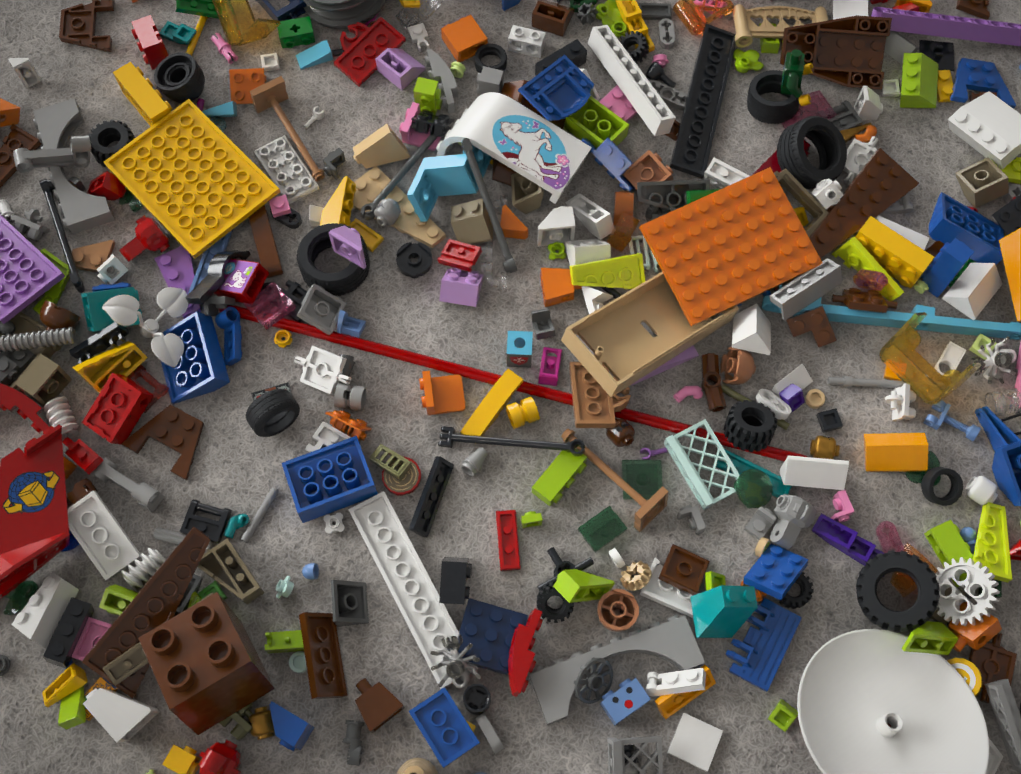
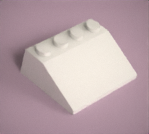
(989, 128)

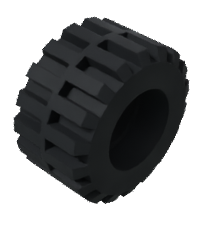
(106, 134)
(750, 425)

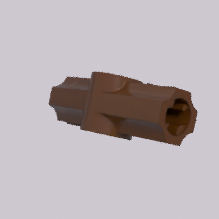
(713, 393)

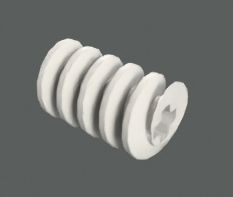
(58, 413)
(143, 568)

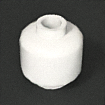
(981, 490)

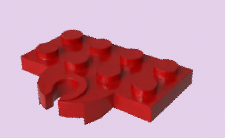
(360, 52)

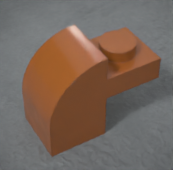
(622, 202)

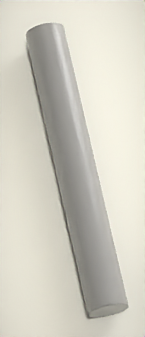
(259, 515)

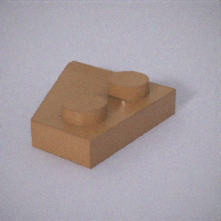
(92, 256)

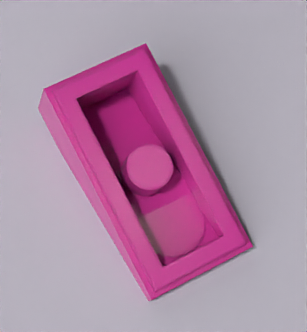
(550, 367)

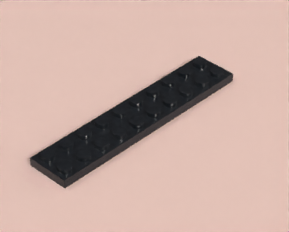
(703, 102)

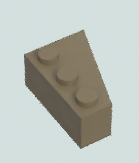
(230, 571)

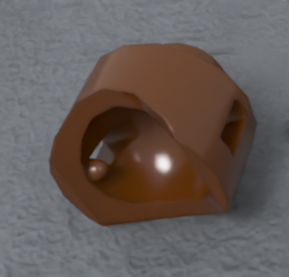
(79, 491)

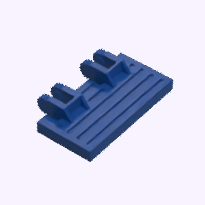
(764, 646)

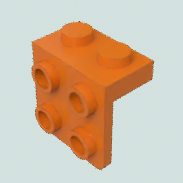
(442, 393)

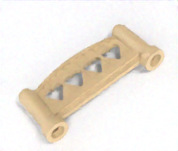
(747, 29)

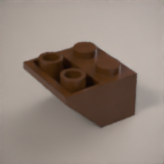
(551, 17)

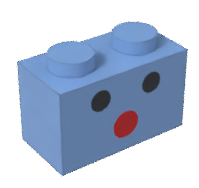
(624, 701)

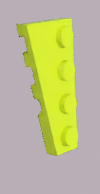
(615, 272)
(993, 542)

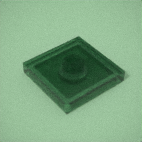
(643, 476)

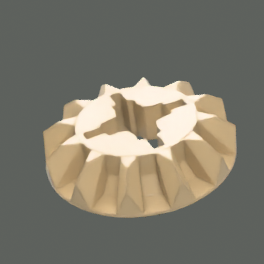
(639, 581)

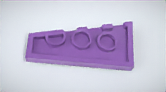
(178, 273)

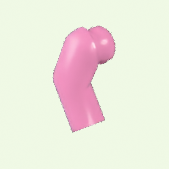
(688, 391)

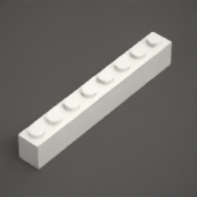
(631, 80)

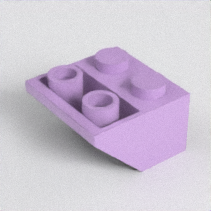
(398, 67)
(461, 287)

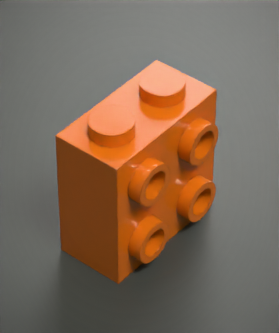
(463, 38)

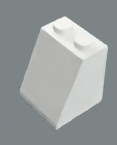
(118, 713)

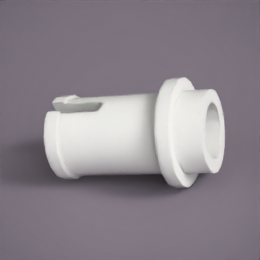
(5, 210)

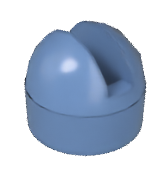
(311, 571)

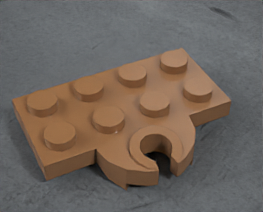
(591, 402)

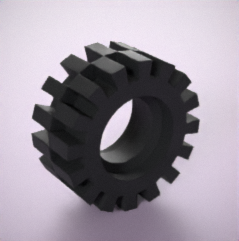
(632, 39)
(804, 596)
(548, 612)

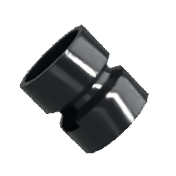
(477, 699)

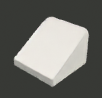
(315, 214)

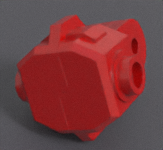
(148, 236)
(220, 759)

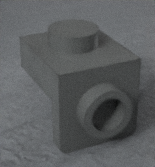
(332, 161)
(542, 324)

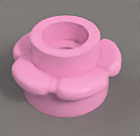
(661, 59)

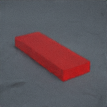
(508, 540)

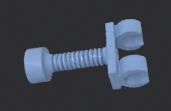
(932, 421)

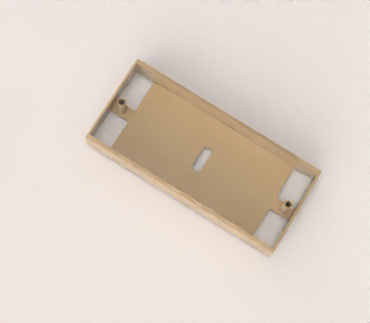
(625, 345)

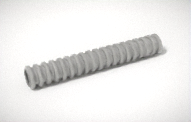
(37, 339)

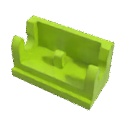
(284, 641)

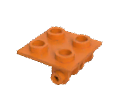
(244, 81)
(342, 420)

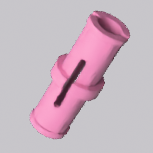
(224, 48)

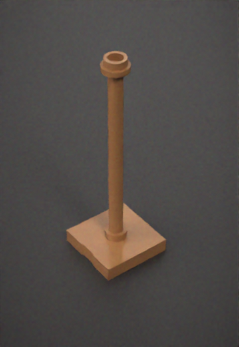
(271, 95)
(649, 508)

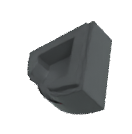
(76, 182)

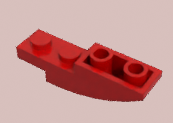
(12, 398)
(521, 658)

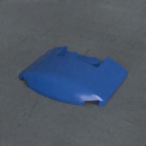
(558, 90)

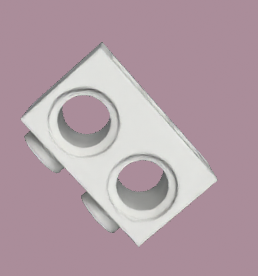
(526, 41)

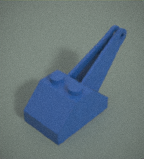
(1007, 454)

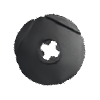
(414, 250)

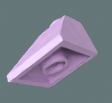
(348, 244)

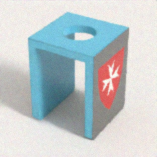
(519, 356)

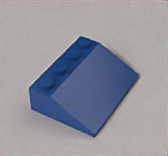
(958, 221)
(202, 362)
(329, 479)

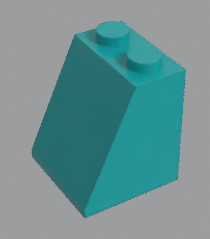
(95, 316)
(722, 610)

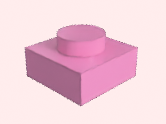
(279, 206)

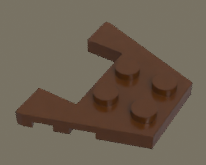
(79, 24)
(175, 430)

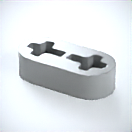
(670, 33)
(489, 733)

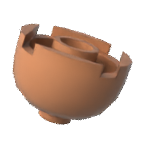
(737, 362)
(617, 610)

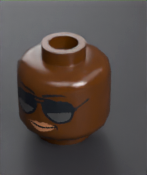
(622, 434)

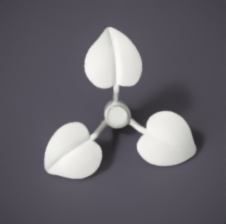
(173, 301)

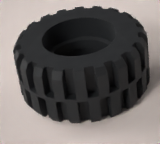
(910, 565)

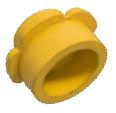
(283, 334)

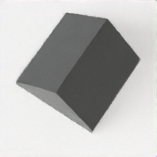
(349, 603)

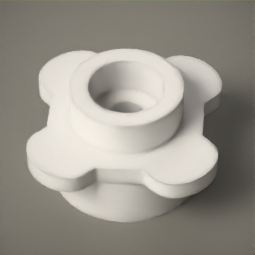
(334, 518)

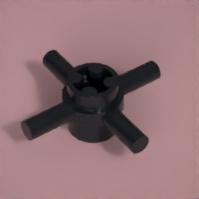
(564, 565)

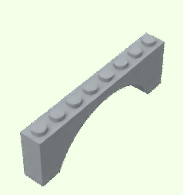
(80, 209)
(668, 641)

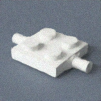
(857, 156)
(322, 370)

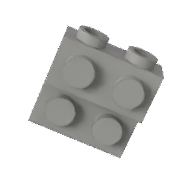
(321, 309)

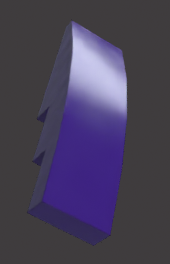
(845, 539)

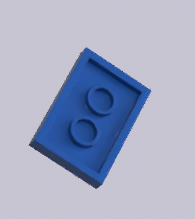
(775, 571)
(444, 727)

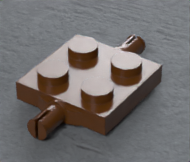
(866, 301)
(994, 663)

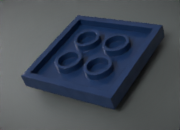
(490, 632)

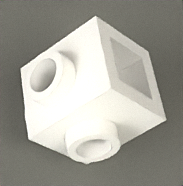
(827, 193)

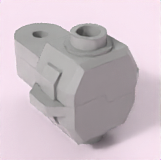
(792, 515)

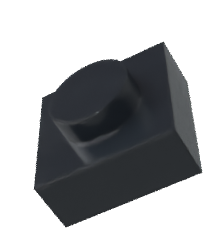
(829, 420)

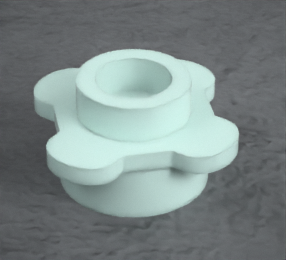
(284, 587)

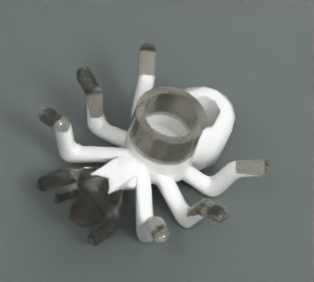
(1000, 358)

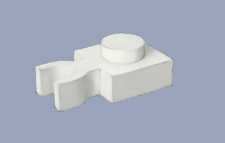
(418, 34)

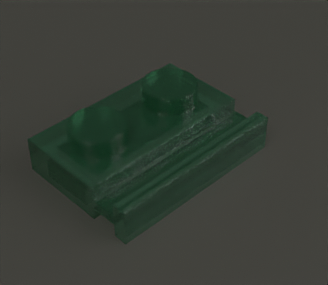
(602, 529)

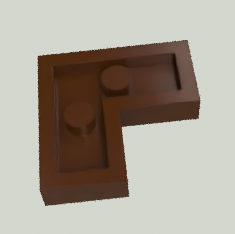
(815, 321)

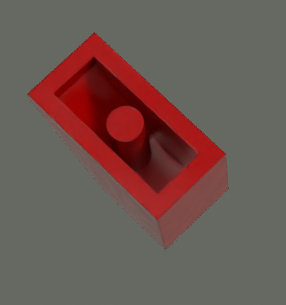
(107, 186)

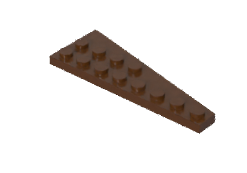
(869, 194)
(149, 609)

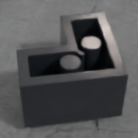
(453, 580)

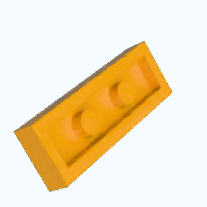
(672, 703)

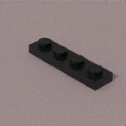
(431, 496)

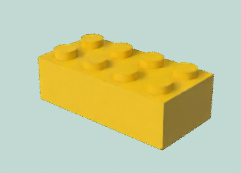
(141, 94)
(894, 252)

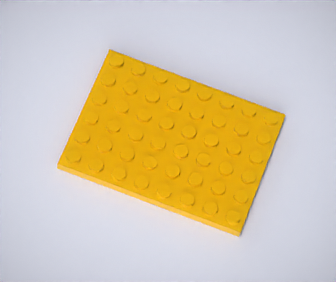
(191, 178)

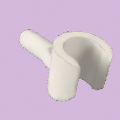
(316, 116)

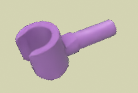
(652, 452)

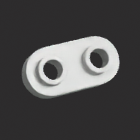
(776, 404)

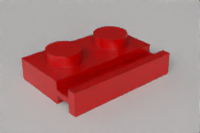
(459, 255)

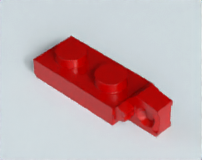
(82, 455)

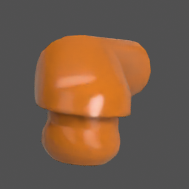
(870, 131)

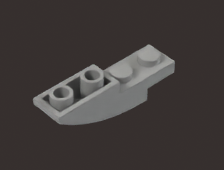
(440, 72)

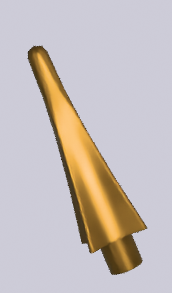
(849, 133)

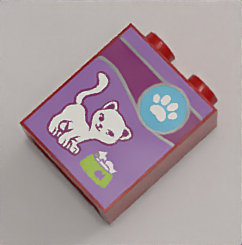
(242, 280)

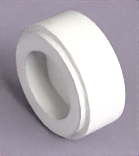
(616, 558)

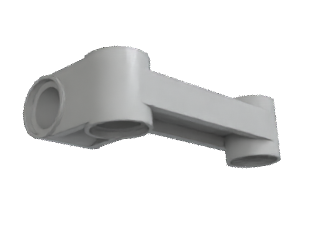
(76, 155)
(142, 493)

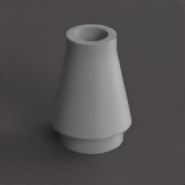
(473, 463)

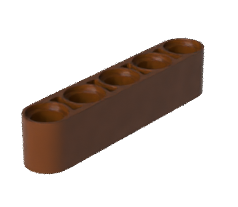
(265, 242)

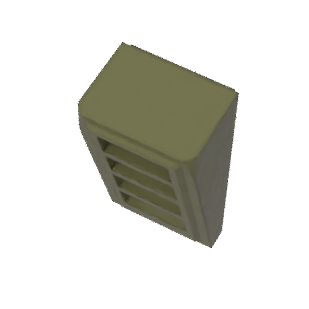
(402, 471)

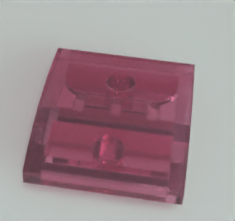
(270, 305)

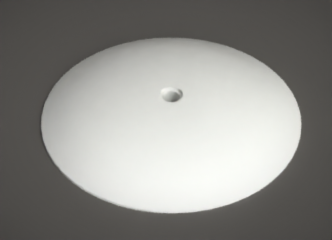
(869, 681)

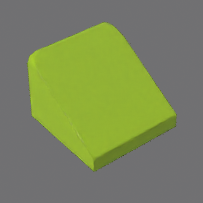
(783, 715)

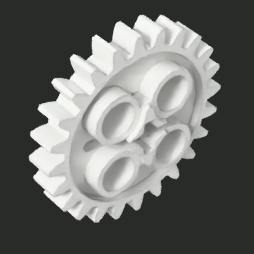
(975, 578)

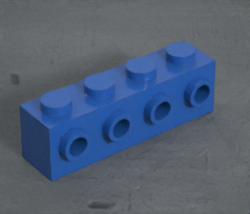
(946, 266)

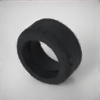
(272, 412)

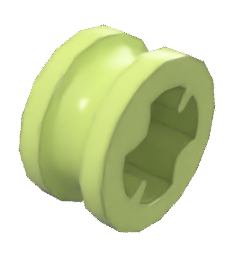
(457, 69)

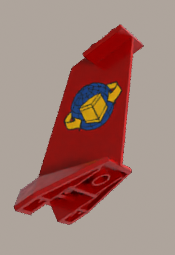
(32, 508)

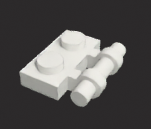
(326, 436)

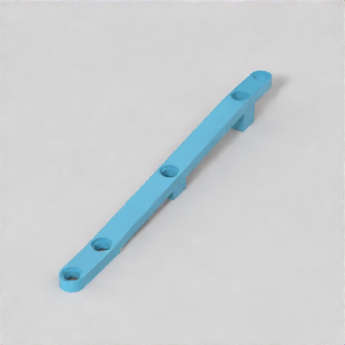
(898, 319)

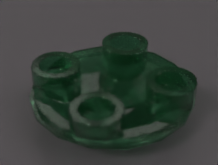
(754, 488)

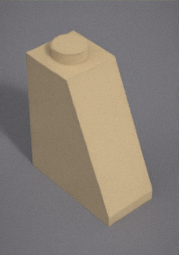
(380, 148)

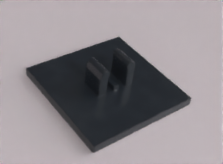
(939, 52)

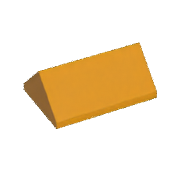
(896, 452)

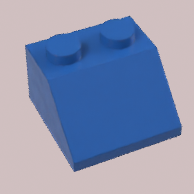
(289, 727)

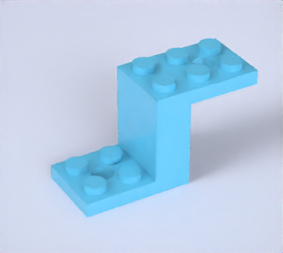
(444, 177)

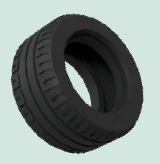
(829, 145)
(334, 283)

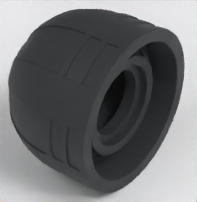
(179, 77)

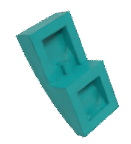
(177, 34)

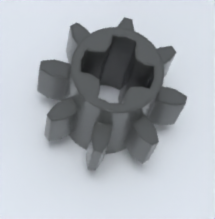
(587, 13)

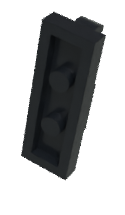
(99, 342)

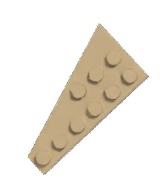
(408, 222)

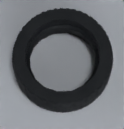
(770, 111)

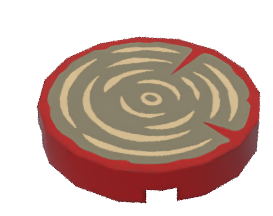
(409, 482)

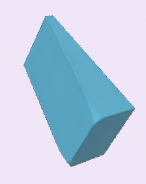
(315, 55)
(225, 110)

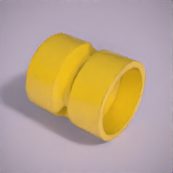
(522, 412)

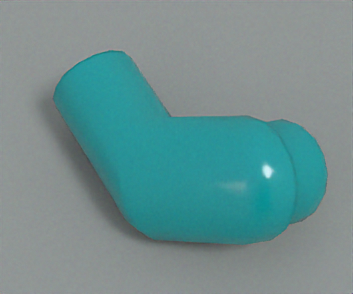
(235, 523)

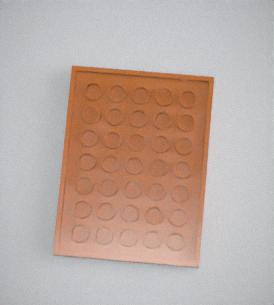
(730, 246)

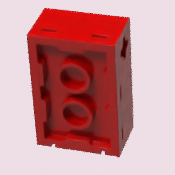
(117, 408)

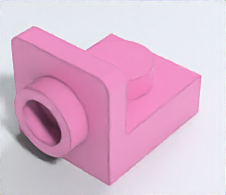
(842, 503)

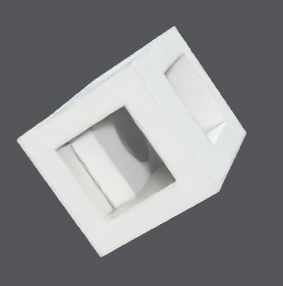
(118, 270)

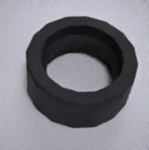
(490, 49)
(955, 490)

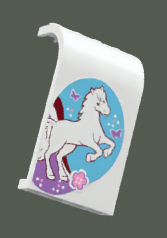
(519, 141)

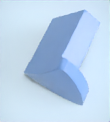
(350, 325)

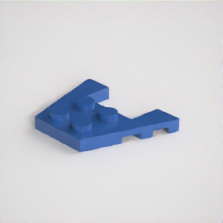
(979, 76)

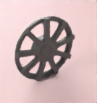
(593, 681)

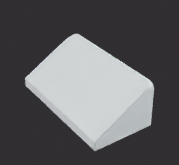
(25, 71)
(798, 377)

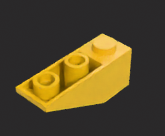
(340, 204)

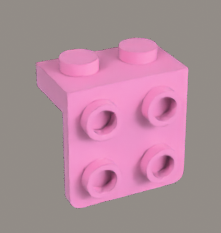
(409, 135)

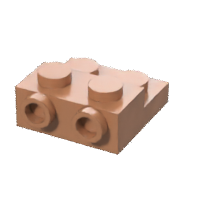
(648, 169)

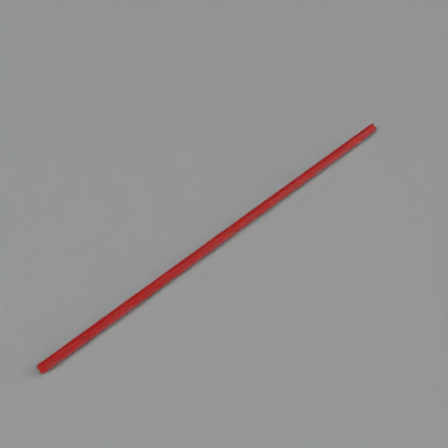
(491, 378)

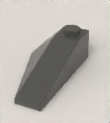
(669, 194)

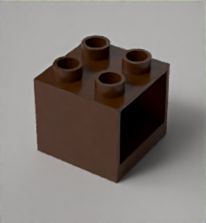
(205, 664)

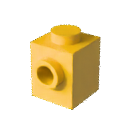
(182, 760)

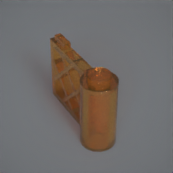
(694, 19)

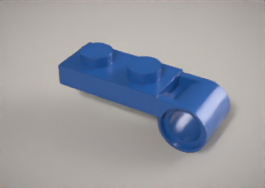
(230, 321)

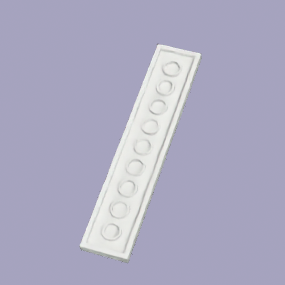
(406, 579)

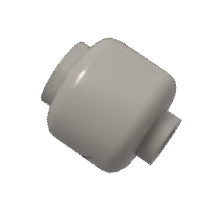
(387, 212)

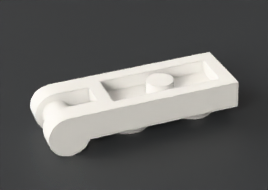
(675, 682)

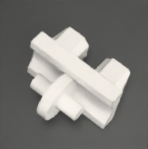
(900, 402)

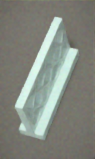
(688, 469)

